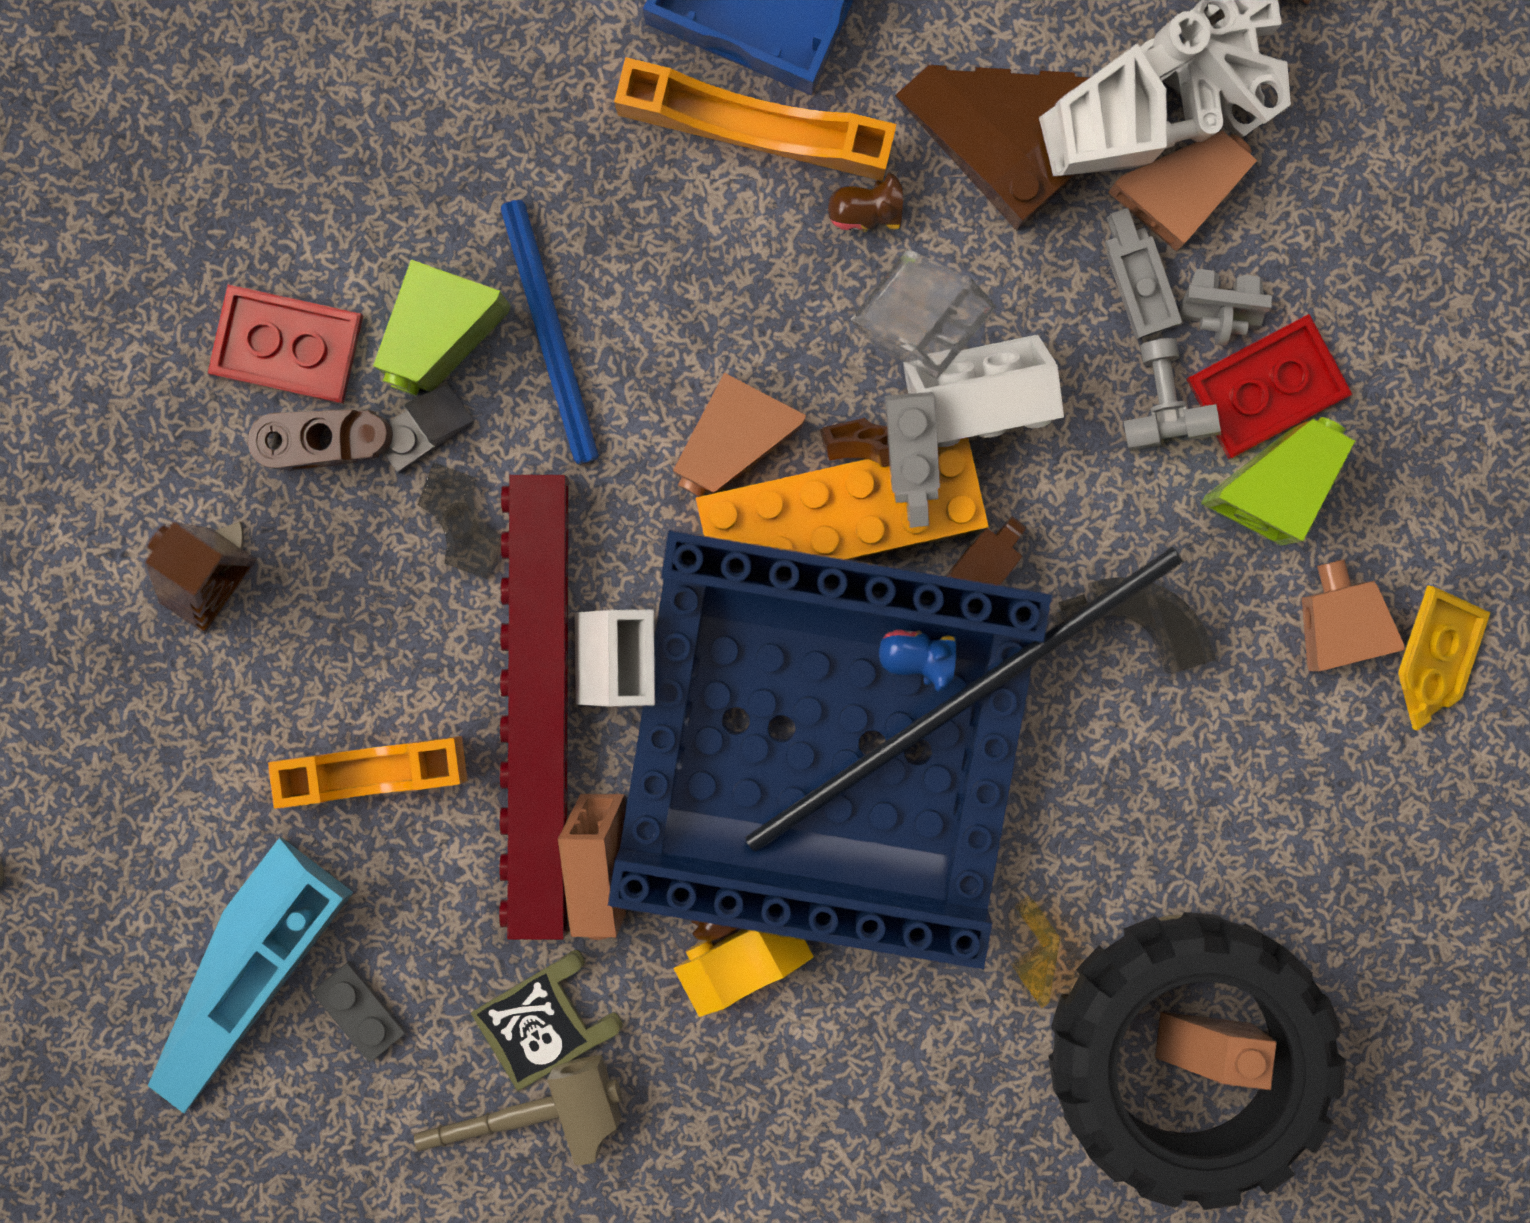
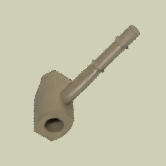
(580, 1098)

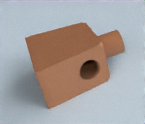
(1346, 621)

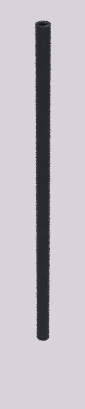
(965, 698)

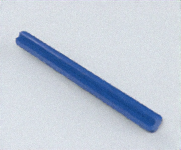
(549, 332)

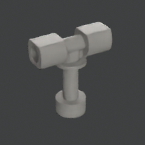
(1171, 416)

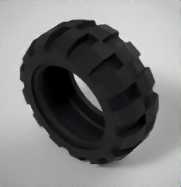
(1255, 1143)

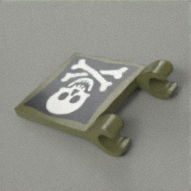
(538, 1025)

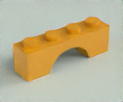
(367, 772)

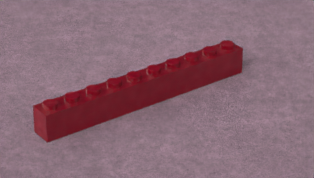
(536, 705)

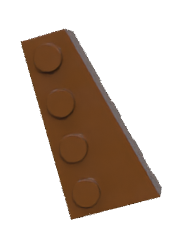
(187, 571)

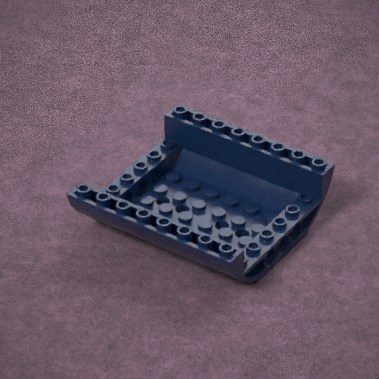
(798, 635)

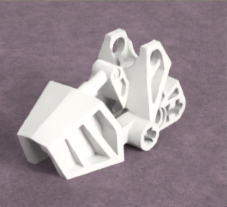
(1121, 111)

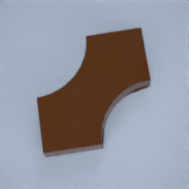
(856, 440)

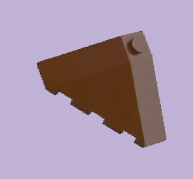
(994, 130)

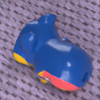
(915, 653)

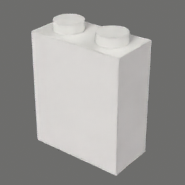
(614, 658)

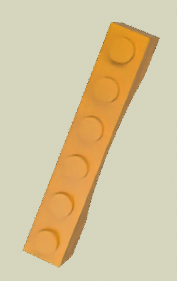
(811, 136)

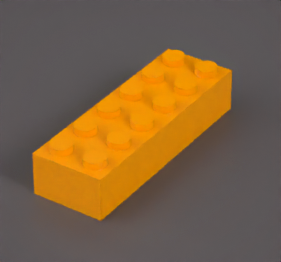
(846, 509)

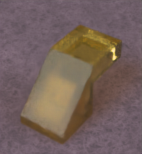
(1037, 965)

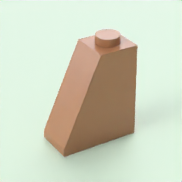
(1185, 186)
(733, 436)
(587, 862)
(1217, 1049)

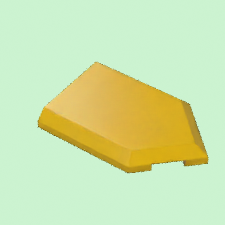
(1440, 653)

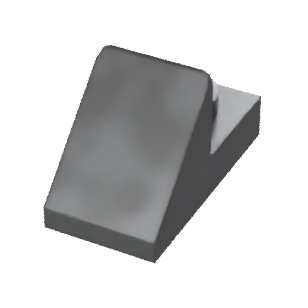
(425, 426)

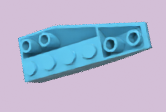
(245, 965)

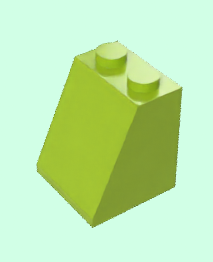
(435, 327)
(1285, 482)

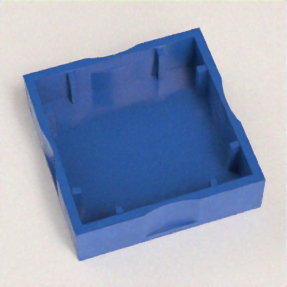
(768, 36)

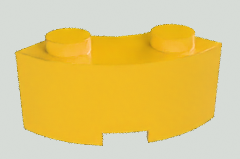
(737, 966)

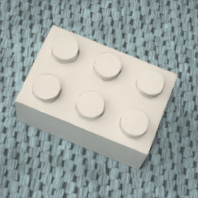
(992, 390)

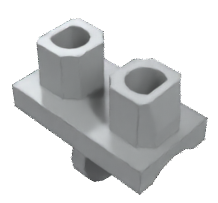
(1222, 309)

